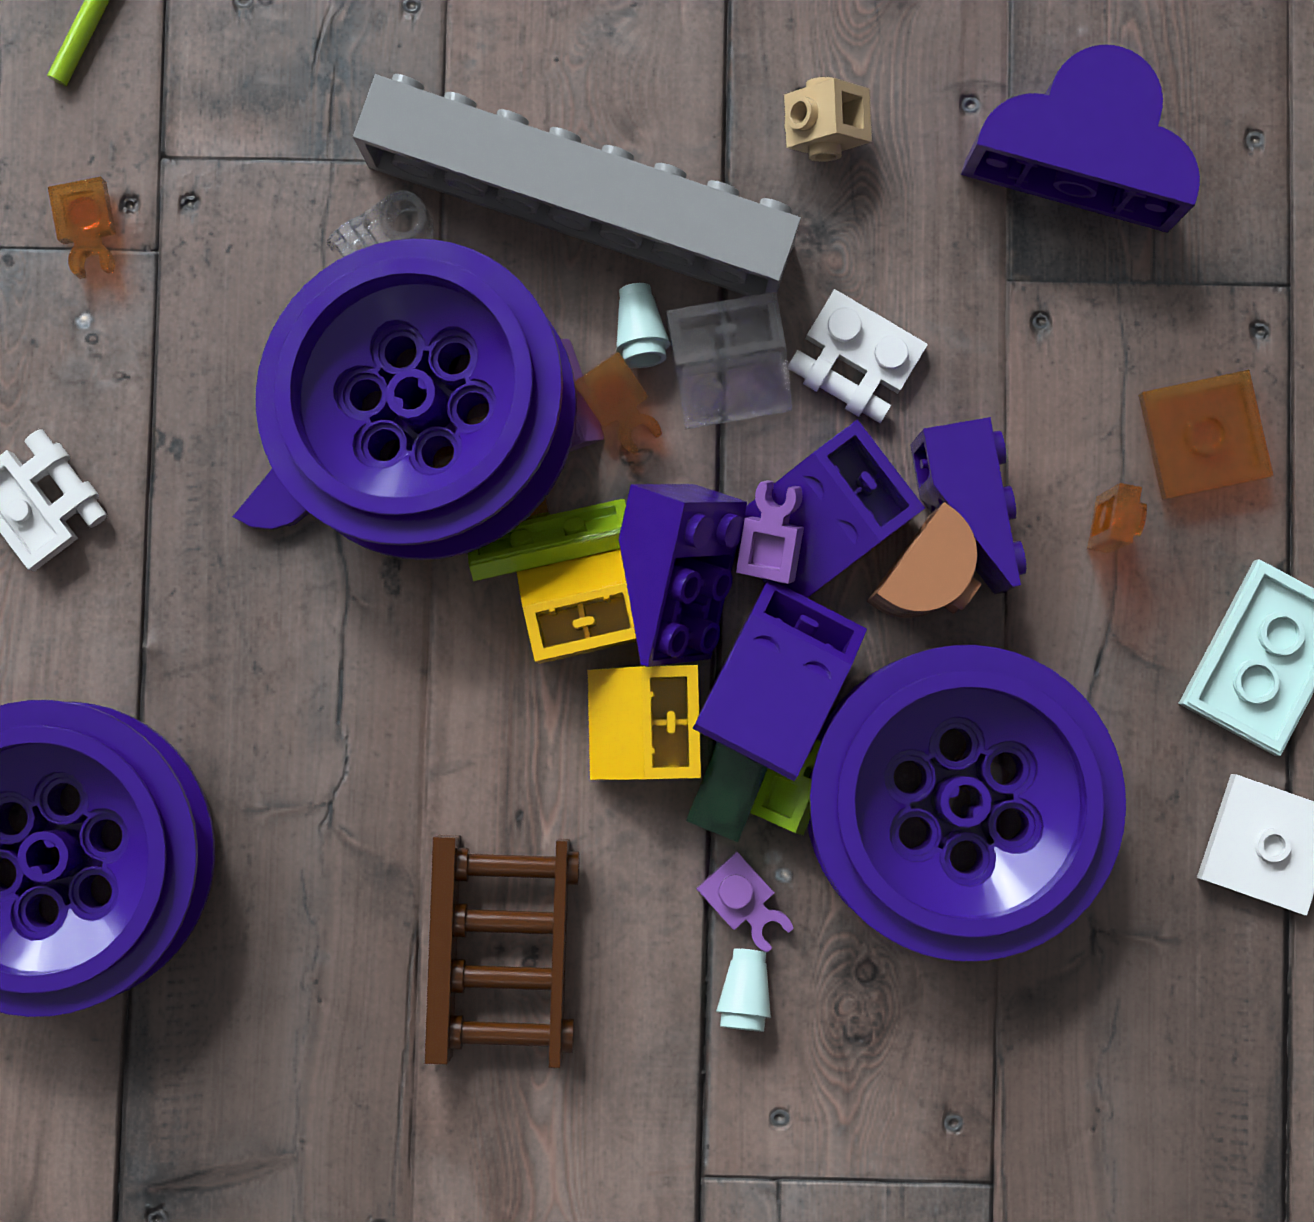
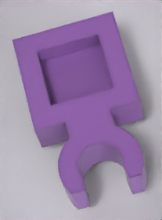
(770, 543)
(739, 896)

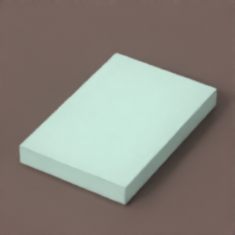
(1259, 661)

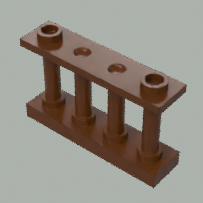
(452, 975)

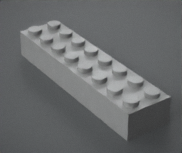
(575, 186)

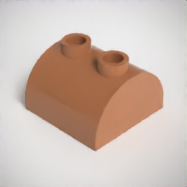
(932, 569)

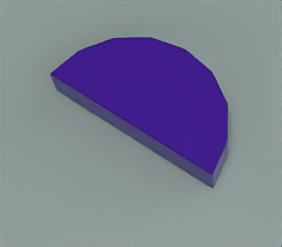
(270, 506)

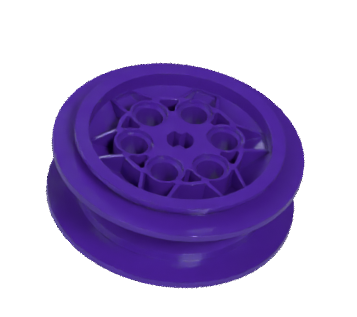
(344, 343)
(1063, 789)
(155, 874)

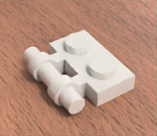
(864, 342)
(27, 517)

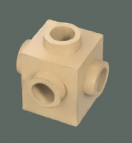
(827, 118)

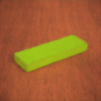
(551, 540)

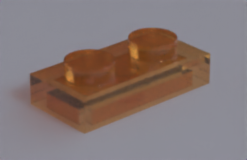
(1117, 518)

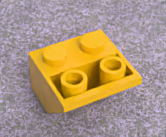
(576, 606)
(644, 723)

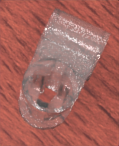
(377, 224)

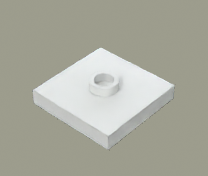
(1263, 845)

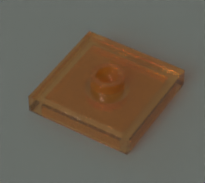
(1205, 435)

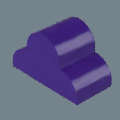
(1092, 143)

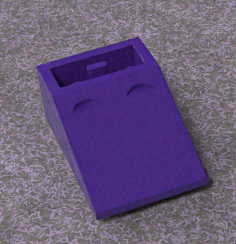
(962, 469)
(846, 508)
(678, 567)
(780, 679)

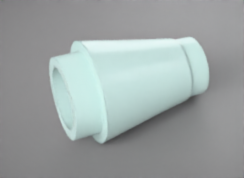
(640, 327)
(745, 992)

